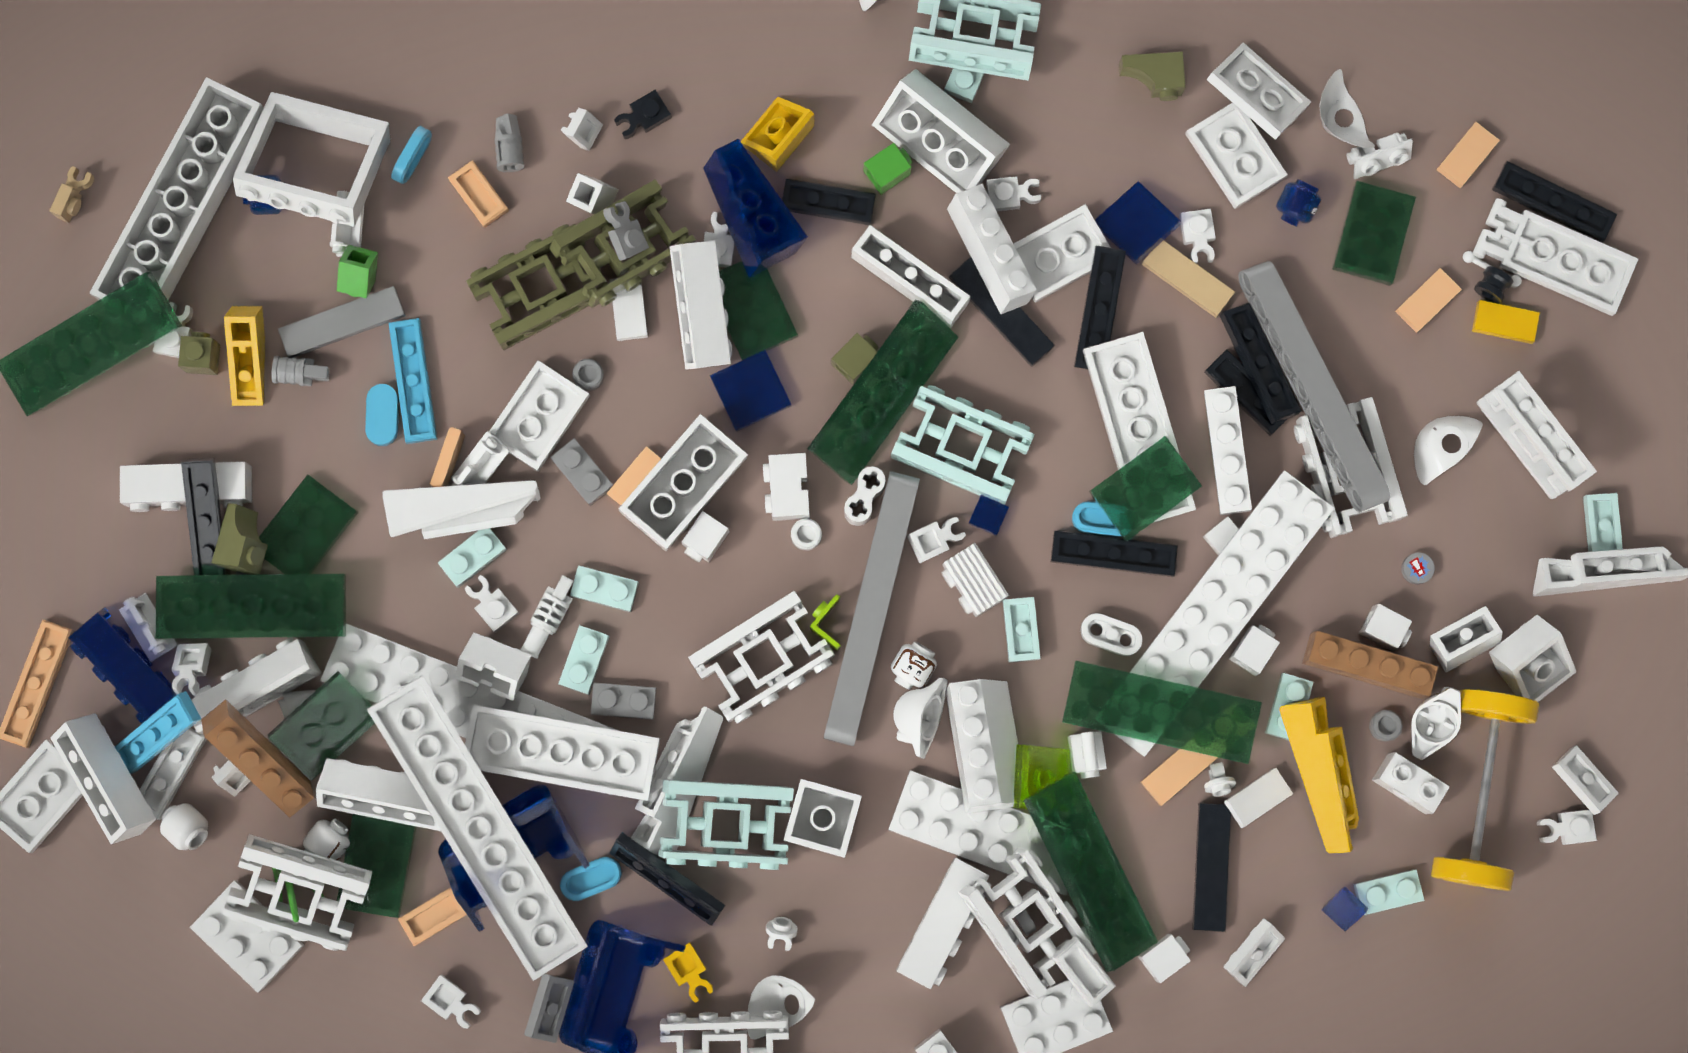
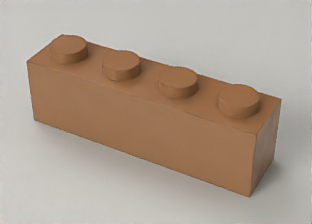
(1370, 665)
(257, 758)

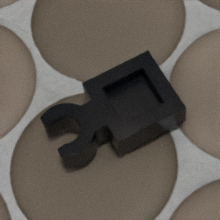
(647, 112)

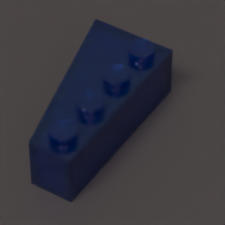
(752, 209)
(122, 665)

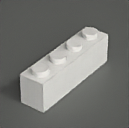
(991, 249)
(909, 275)
(700, 304)
(1227, 450)
(164, 486)
(103, 778)
(372, 793)
(941, 927)

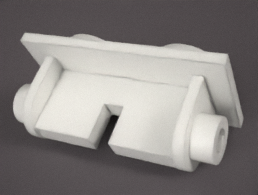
(1392, 152)
(345, 235)
(481, 461)
(141, 619)

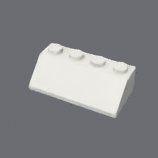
(939, 133)
(261, 681)
(983, 742)

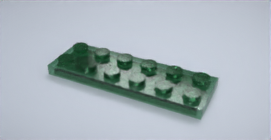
(89, 343)
(883, 392)
(250, 606)
(1161, 712)
(1090, 871)

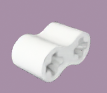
(864, 496)

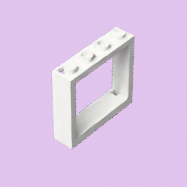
(322, 120)

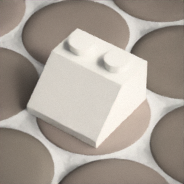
(1533, 659)

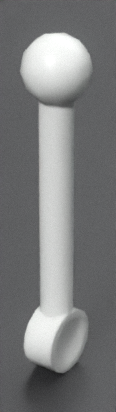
(1469, 257)

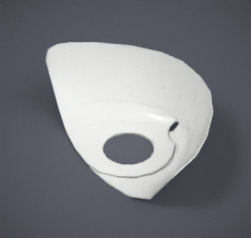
(1332, 100)
(1429, 454)
(771, 996)

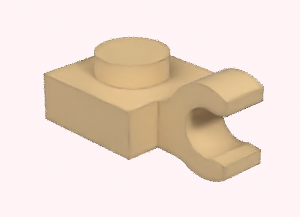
(68, 201)

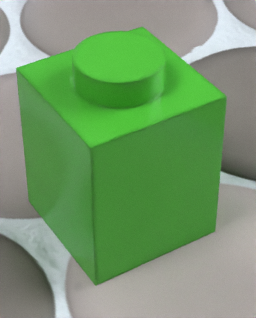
(888, 168)
(357, 271)

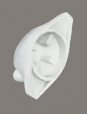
(919, 715)
(1436, 722)

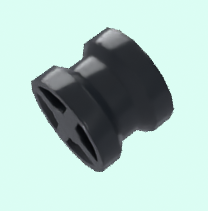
(1493, 284)

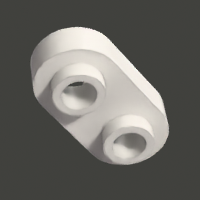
(1110, 634)

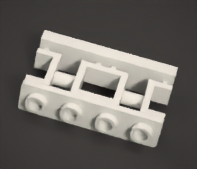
(1536, 436)
(1325, 475)
(748, 635)
(304, 870)
(1010, 936)
(724, 1029)

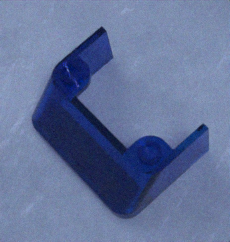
(542, 830)
(607, 987)

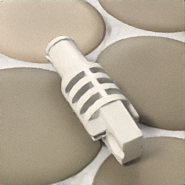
(547, 616)

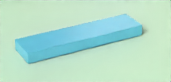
(412, 381)
(158, 732)

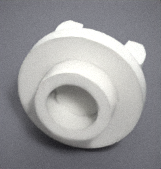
(1219, 784)
(782, 929)

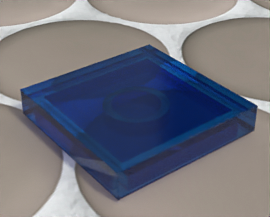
(1137, 222)
(750, 390)

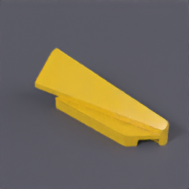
(1324, 770)

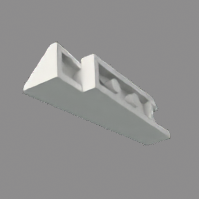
(457, 508)
(1606, 570)
(682, 759)

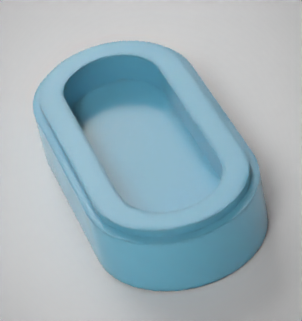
(411, 155)
(382, 415)
(1091, 519)
(598, 877)

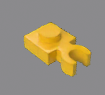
(686, 968)

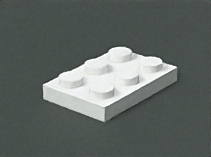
(1259, 90)
(1236, 154)
(1060, 251)
(538, 415)
(37, 797)
(245, 946)
(1055, 1020)

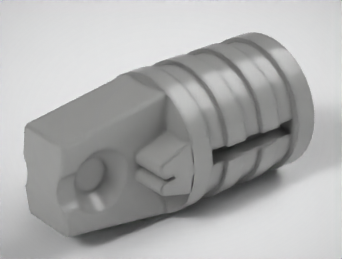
(508, 144)
(298, 371)

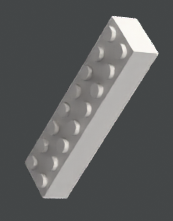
(183, 191)

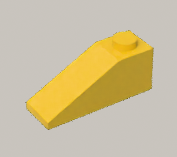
(245, 354)

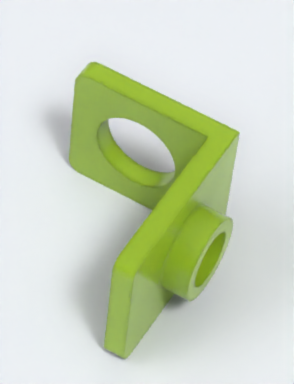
(820, 614)

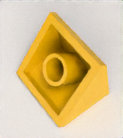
(779, 132)

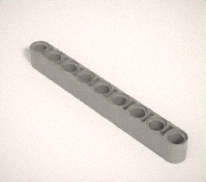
(1314, 387)
(871, 609)

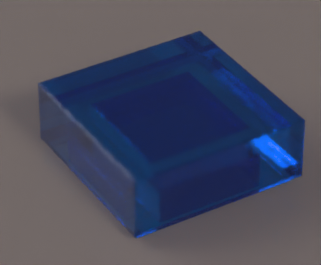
(988, 515)
(1344, 909)

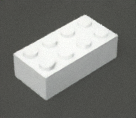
(683, 482)

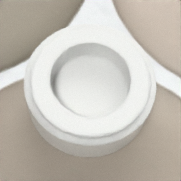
(806, 534)

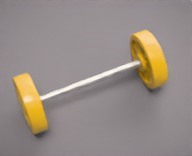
(1497, 708)

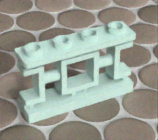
(974, 52)
(952, 468)
(727, 799)

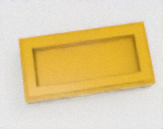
(1505, 321)

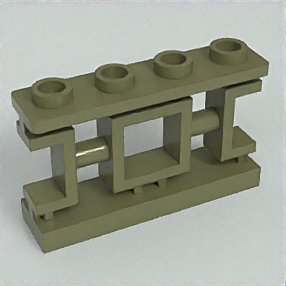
(639, 265)
(551, 305)

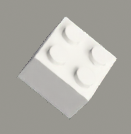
(822, 818)

